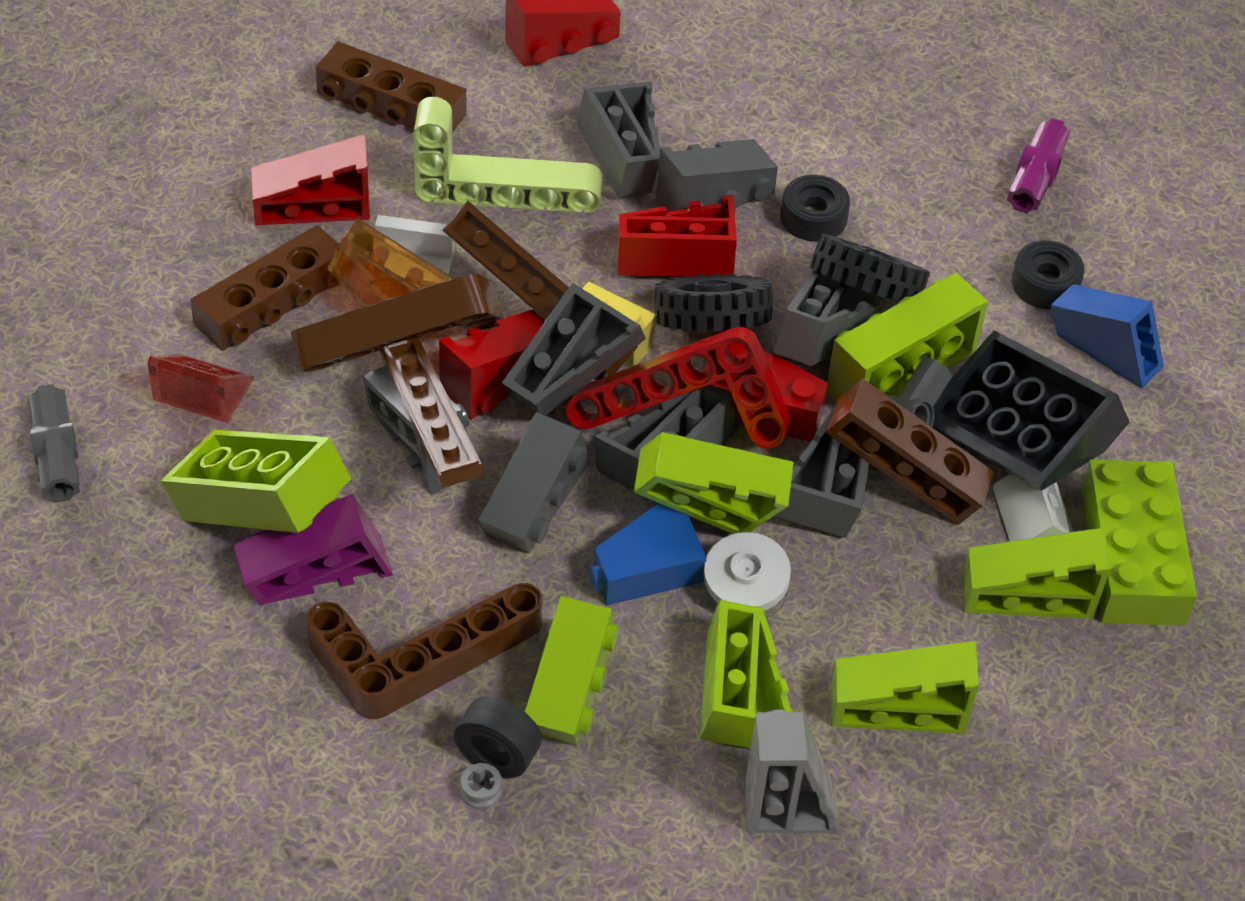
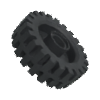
(868, 268)
(713, 302)

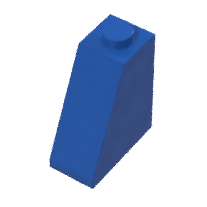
(1112, 330)
(648, 557)

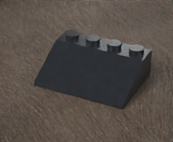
(1027, 412)

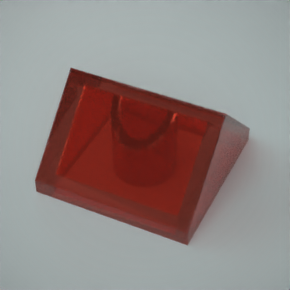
(197, 385)

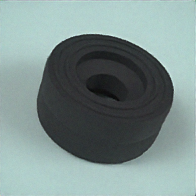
(814, 191)
(1051, 257)
(498, 735)

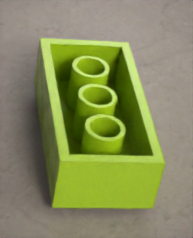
(887, 348)
(257, 480)
(1145, 542)

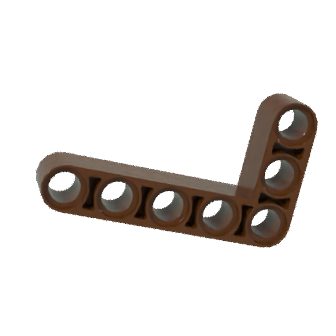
(461, 301)
(423, 653)

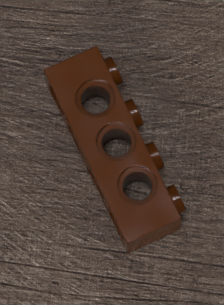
(383, 86)
(265, 289)
(910, 451)

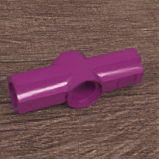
(1038, 165)

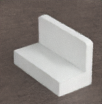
(421, 238)
(1030, 511)

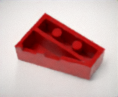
(558, 27)
(314, 186)
(678, 241)
(479, 363)
(800, 390)

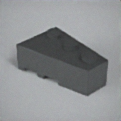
(622, 135)
(819, 315)
(571, 350)
(392, 415)
(699, 415)
(827, 485)

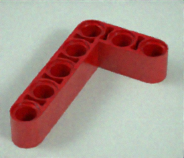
(686, 379)

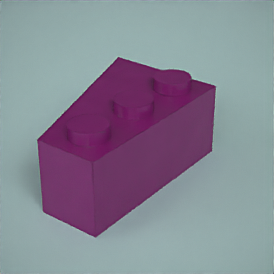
(332, 549)

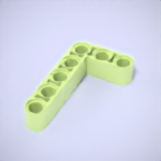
(494, 179)

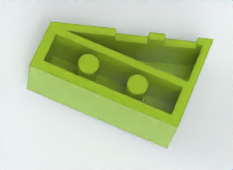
(713, 481)
(1038, 575)
(572, 670)
(739, 674)
(907, 689)

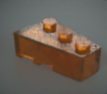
(378, 267)

